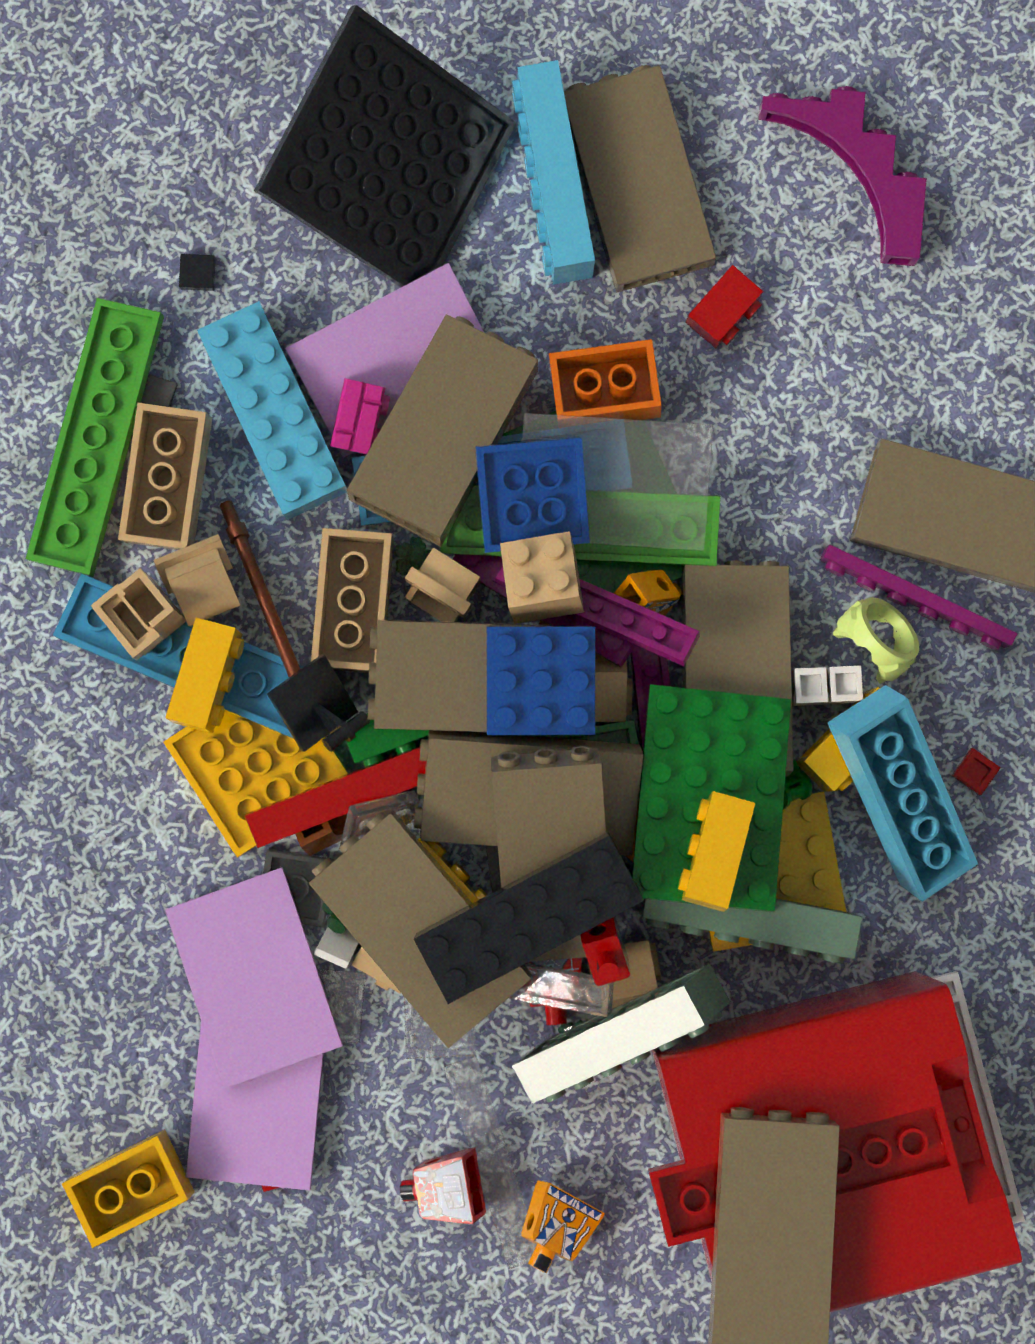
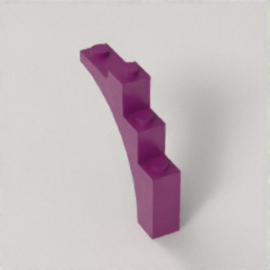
(870, 155)

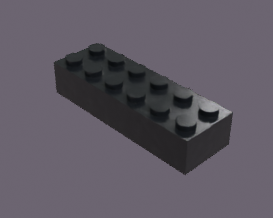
(528, 917)

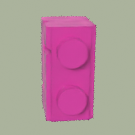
(359, 416)

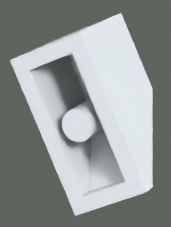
(337, 948)

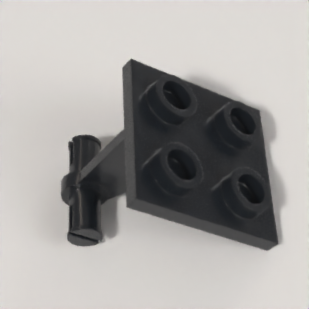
(316, 705)

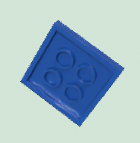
(532, 491)
(540, 680)

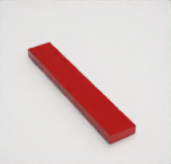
(335, 797)

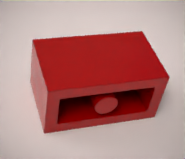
(725, 307)

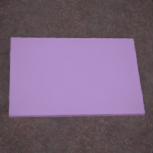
(378, 342)
(253, 978)
(256, 1128)

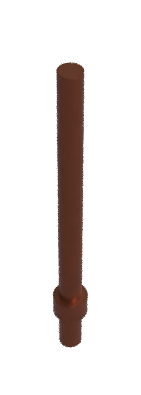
(239, 536)

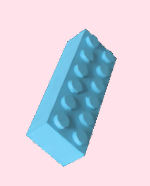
(555, 173)
(272, 410)
(903, 792)

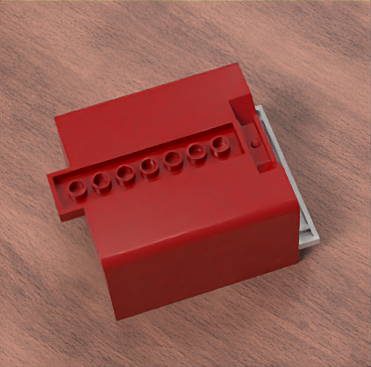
(919, 1138)

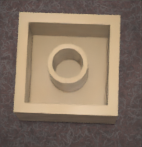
(541, 577)

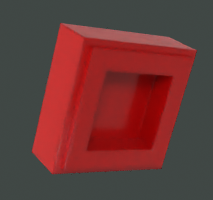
(976, 771)

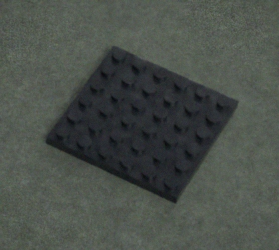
(385, 152)

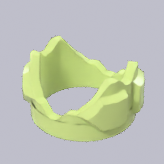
(856, 626)

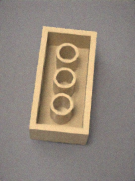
(165, 476)
(351, 596)

